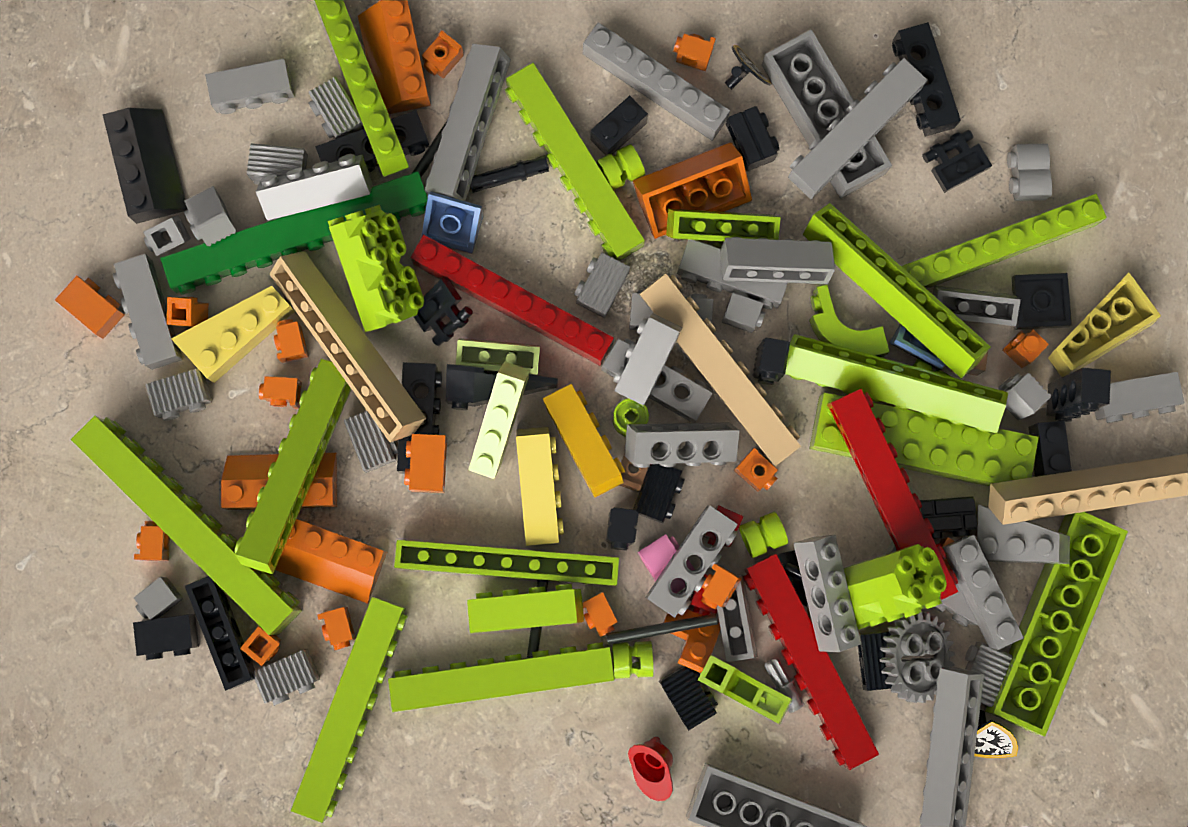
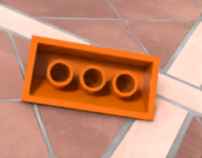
(394, 55)
(701, 183)
(247, 474)
(331, 561)

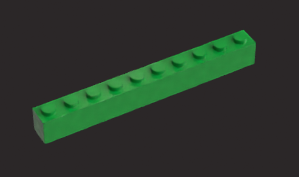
(285, 236)

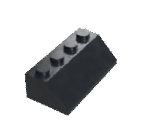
(145, 163)

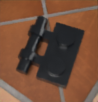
(961, 167)
(438, 303)

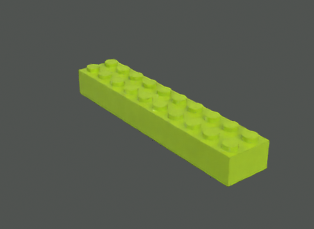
(186, 523)

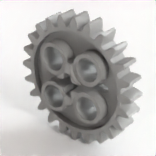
(916, 636)

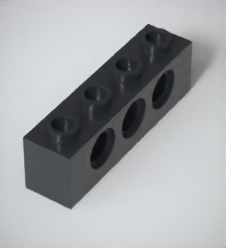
(921, 40)
(358, 142)
(412, 377)
(1078, 394)
(220, 632)

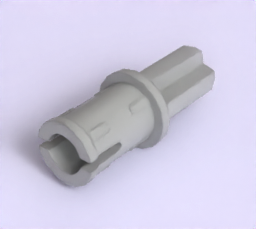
(784, 683)

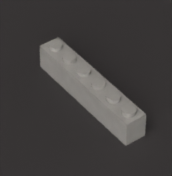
(655, 81)
(468, 122)
(857, 128)
(952, 748)

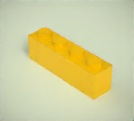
(583, 440)

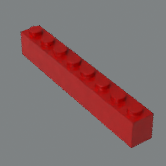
(512, 300)
(885, 479)
(813, 667)

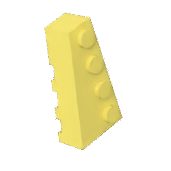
(1108, 325)
(233, 333)
(537, 486)

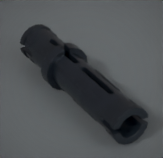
(507, 174)

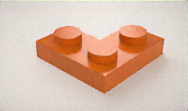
(698, 642)

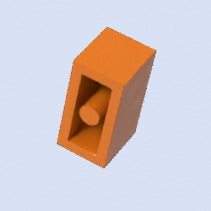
(90, 307)
(426, 463)

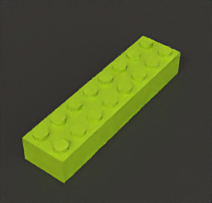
(937, 445)
(1057, 623)

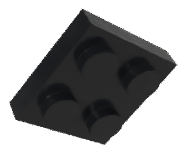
(1042, 301)

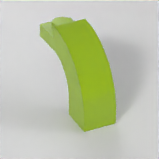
(832, 331)
(745, 689)

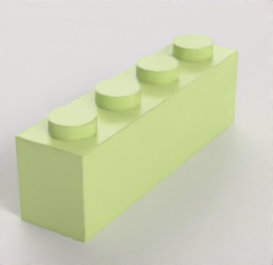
(499, 419)

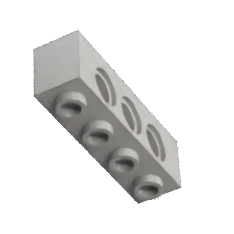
(664, 394)
(642, 438)
(661, 592)
(827, 593)

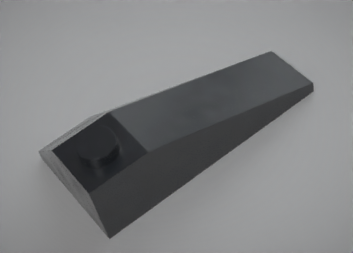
(473, 385)

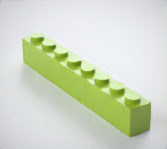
(362, 86)
(574, 163)
(1007, 242)
(898, 291)
(896, 383)
(294, 469)
(506, 562)
(500, 678)
(348, 709)

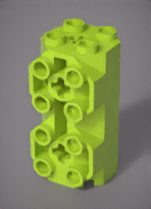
(370, 258)
(895, 585)

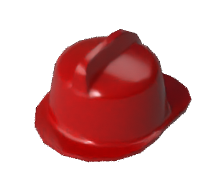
(651, 768)

